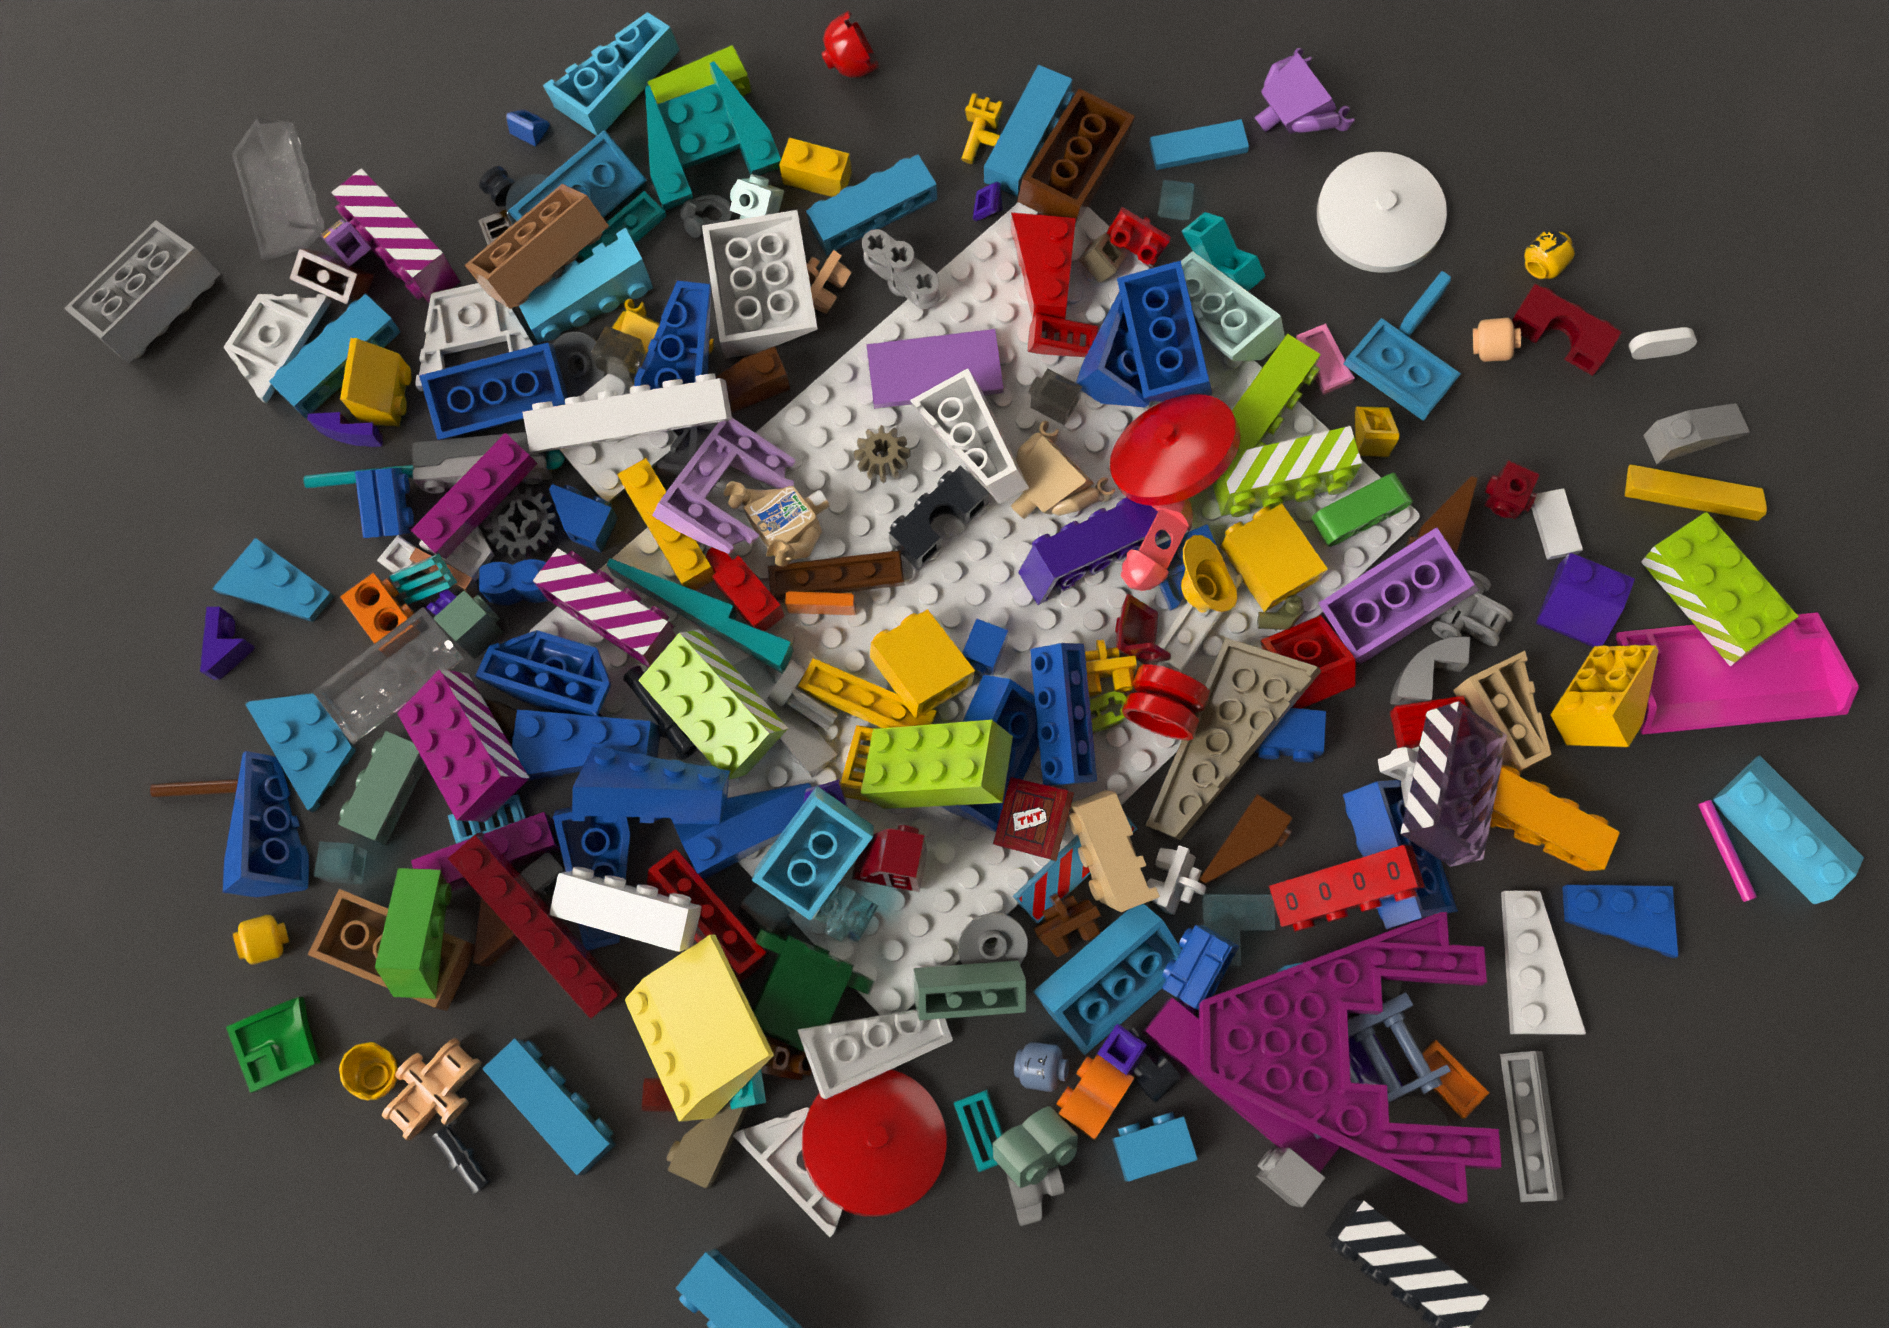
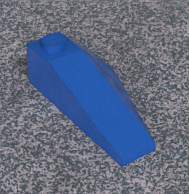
(1110, 366)
(746, 827)
(263, 837)

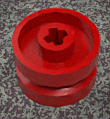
(1166, 702)

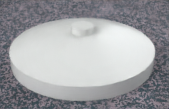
(1381, 212)

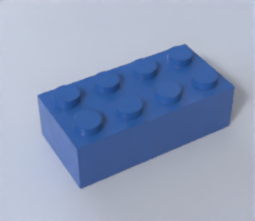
(492, 390)

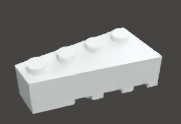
(969, 428)

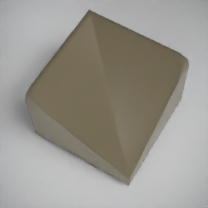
(1102, 258)

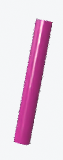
(1727, 850)

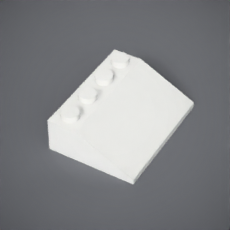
(759, 282)

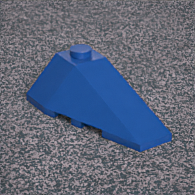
(681, 339)
(595, 847)

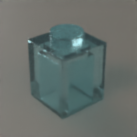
(340, 862)

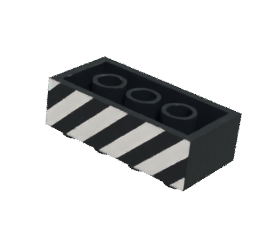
(1411, 1270)

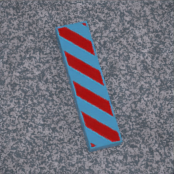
(1054, 877)

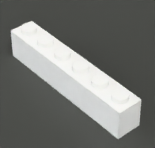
(628, 414)

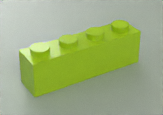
(1274, 391)

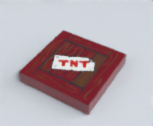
(1033, 818)

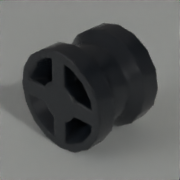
(497, 184)

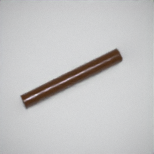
(193, 788)

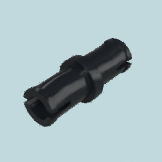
(461, 1159)

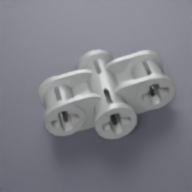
(901, 269)
(1475, 616)

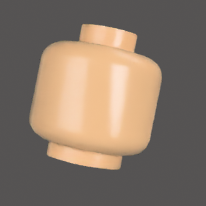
(1496, 339)

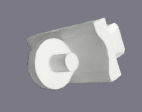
(1180, 881)

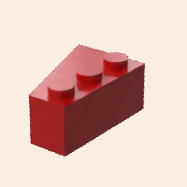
(1045, 260)

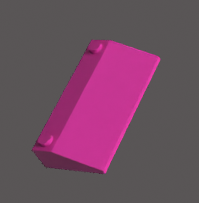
(1782, 680)

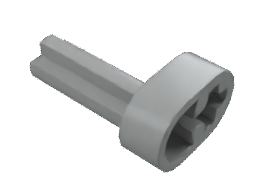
(787, 692)

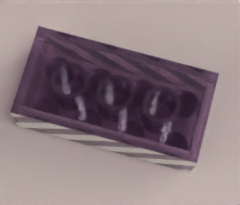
(1454, 784)

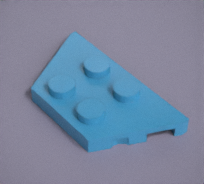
(304, 742)

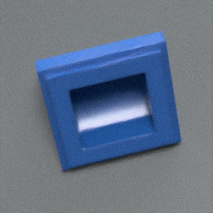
(526, 126)

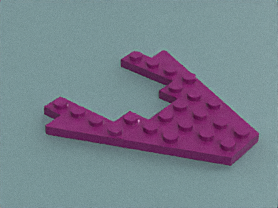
(1289, 1052)

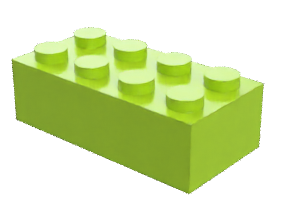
(937, 765)

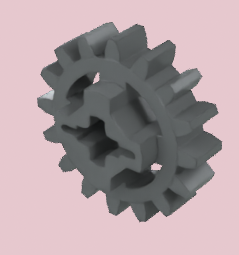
(534, 529)

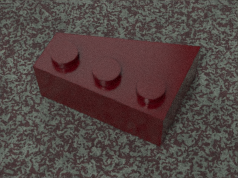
(893, 859)

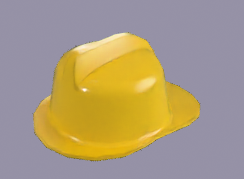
(1206, 578)

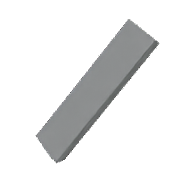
(801, 737)
(1531, 1126)

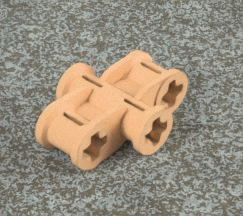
(431, 1089)

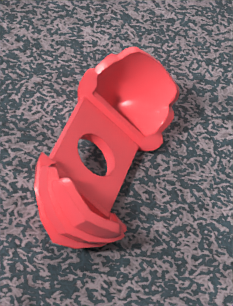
(1149, 564)

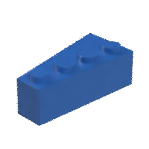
(561, 742)
(648, 788)

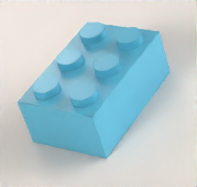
(813, 853)

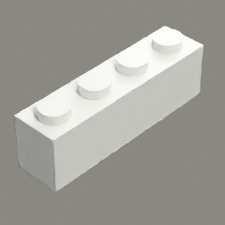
(625, 909)

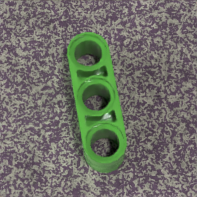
(1361, 509)

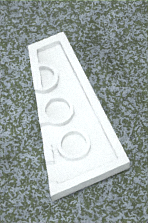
(1536, 977)
(863, 1048)

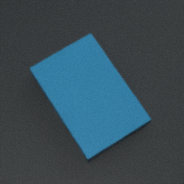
(1402, 369)

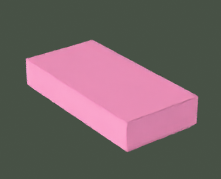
(1332, 372)

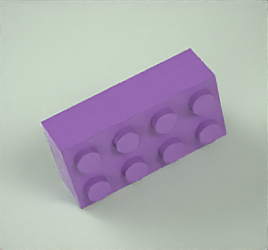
(1398, 596)

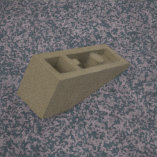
(706, 1147)

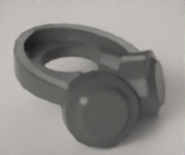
(694, 223)

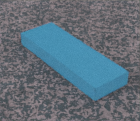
(1198, 144)

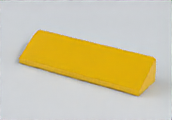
(1695, 493)

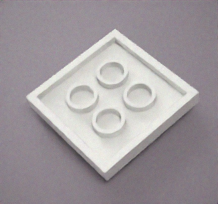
(604, 460)

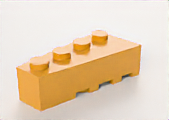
(1553, 821)

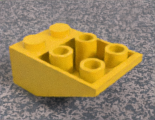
(1607, 697)

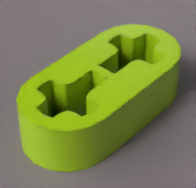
(1106, 720)

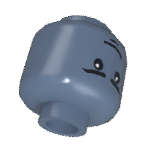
(1041, 1066)

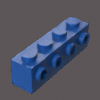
(1063, 714)

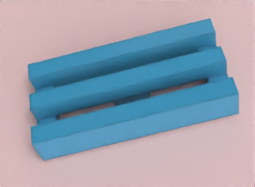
(1425, 304)

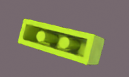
(698, 75)

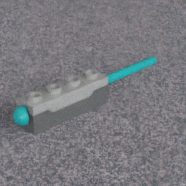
(444, 462)

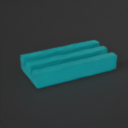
(408, 586)
(971, 1100)

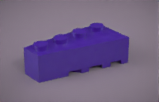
(1085, 547)

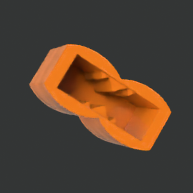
(1094, 1095)

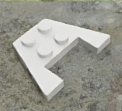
(466, 320)

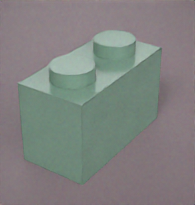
(470, 623)

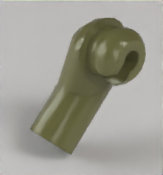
(1284, 617)

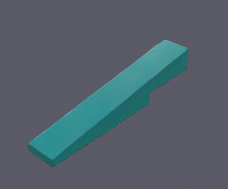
(709, 614)

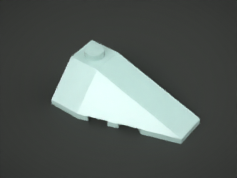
(1229, 314)

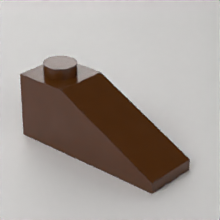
(755, 379)
(1450, 516)
(1252, 837)

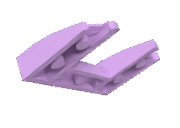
(685, 502)

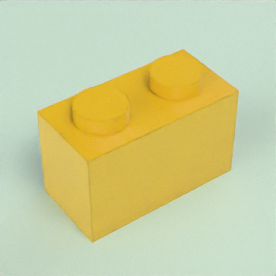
(815, 168)

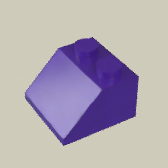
(1584, 600)

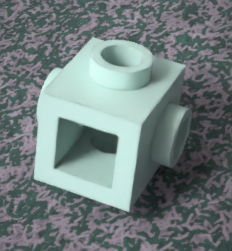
(755, 197)

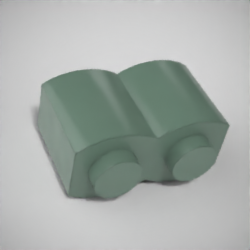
(1035, 1147)

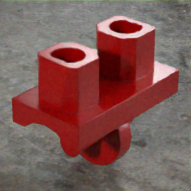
(1137, 236)

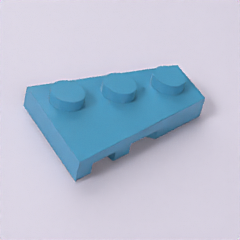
(273, 582)

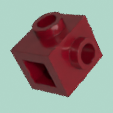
(1511, 491)

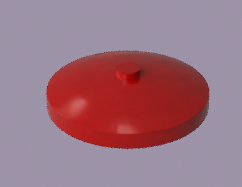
(1175, 450)
(875, 1145)

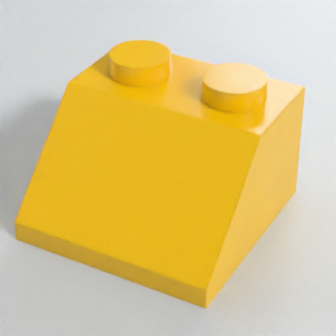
(375, 384)

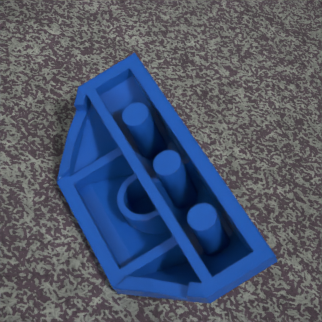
(548, 673)

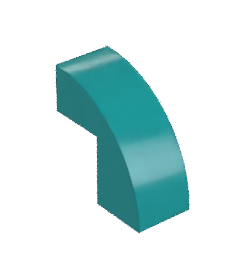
(1213, 242)

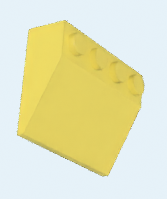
(698, 1030)

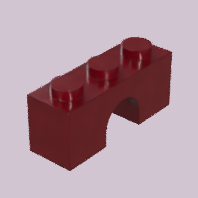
(1589, 336)

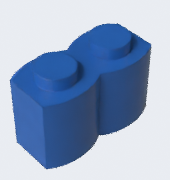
(511, 583)

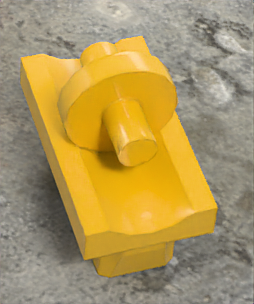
(1120, 669)

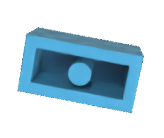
(1154, 1147)

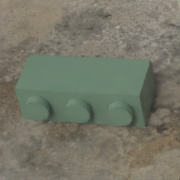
(383, 788)
(969, 990)

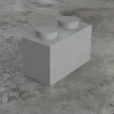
(1289, 1176)

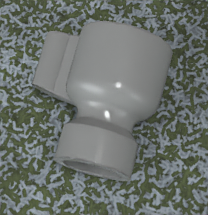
(1029, 1199)

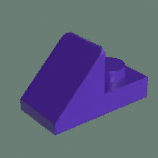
(219, 651)

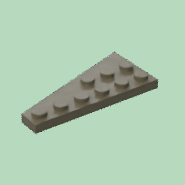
(1245, 703)

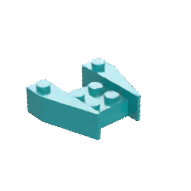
(700, 129)

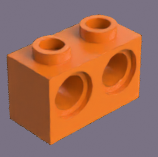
(376, 617)

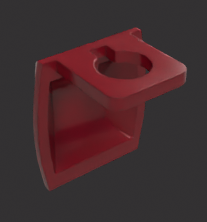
(1138, 632)

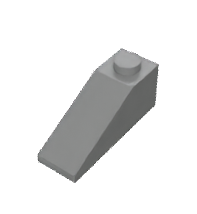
(1694, 431)

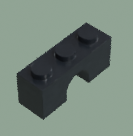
(956, 495)

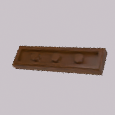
(838, 574)

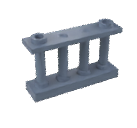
(1392, 1016)

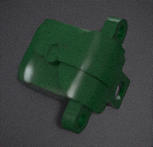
(802, 987)

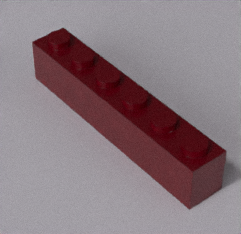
(530, 921)

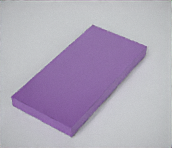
(913, 366)

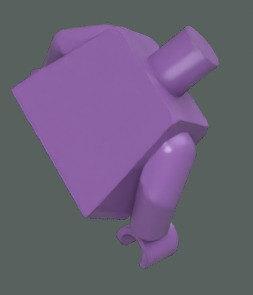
(1299, 99)

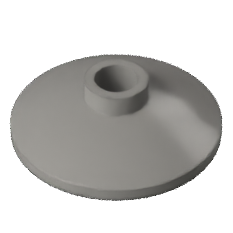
(1010, 941)

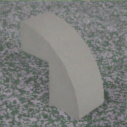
(1416, 679)

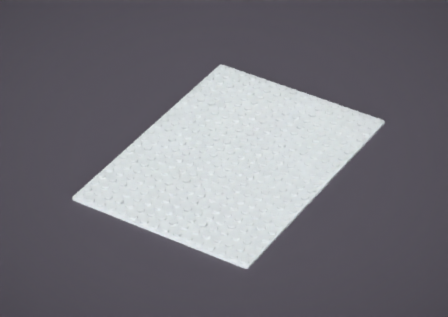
(965, 581)

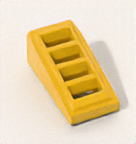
(853, 780)

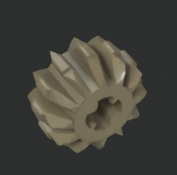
(880, 465)

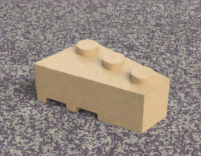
(1507, 702)
(1109, 852)

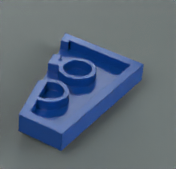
(1629, 913)

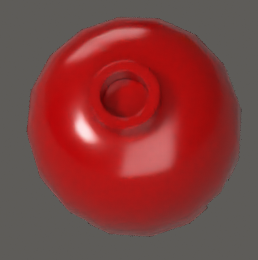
(847, 48)

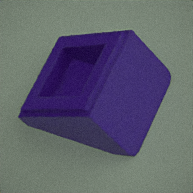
(1122, 1050)

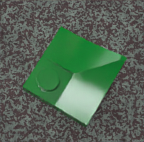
(274, 1044)

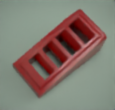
(1049, 346)

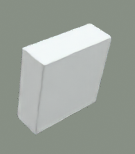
(397, 555)

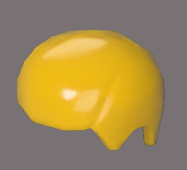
(368, 1071)

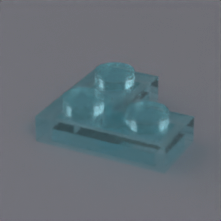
(1235, 913)

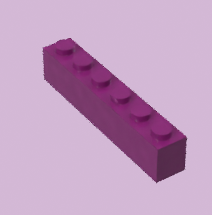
(1178, 1035)

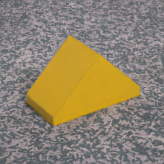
(1375, 431)

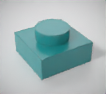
(750, 1094)

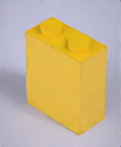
(1272, 556)
(921, 663)

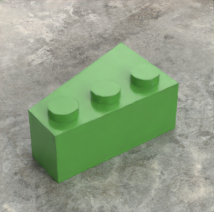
(414, 933)

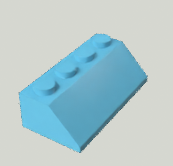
(1788, 831)

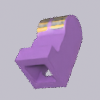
(345, 242)

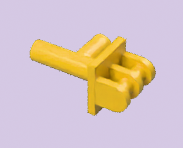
(981, 119)

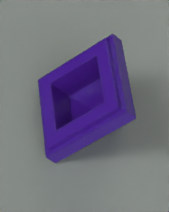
(988, 201)

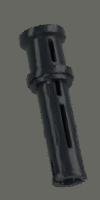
(667, 727)

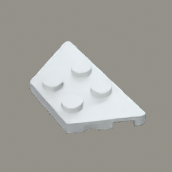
(273, 336)
(779, 1151)

